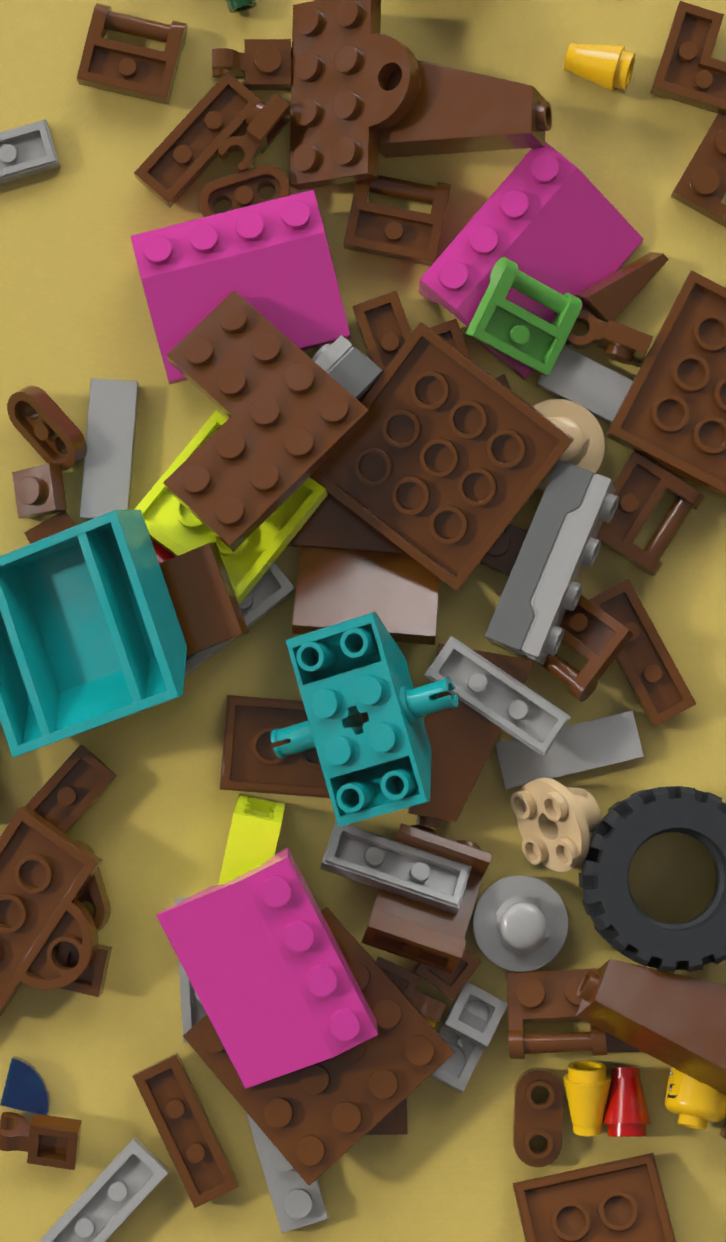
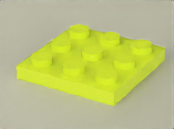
(180, 531)

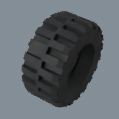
(607, 887)

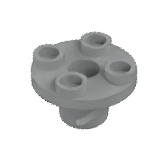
(520, 923)

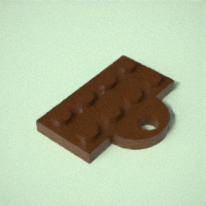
(343, 91)
(39, 905)

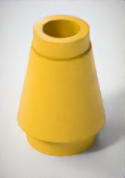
(601, 64)
(587, 1096)

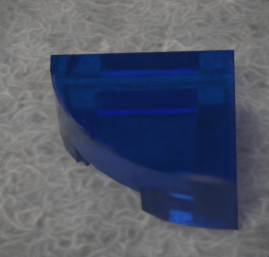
(25, 1088)

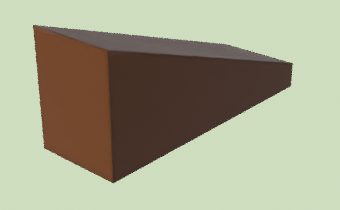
(615, 292)

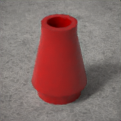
(626, 1104)

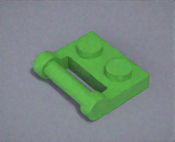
(516, 330)

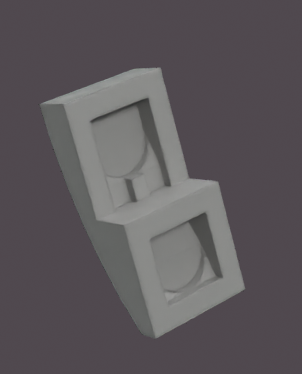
(468, 1032)

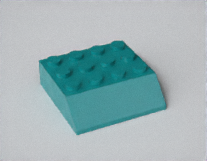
(85, 632)

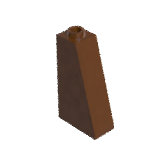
(466, 114)
(460, 749)
(661, 1015)

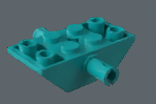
(371, 764)

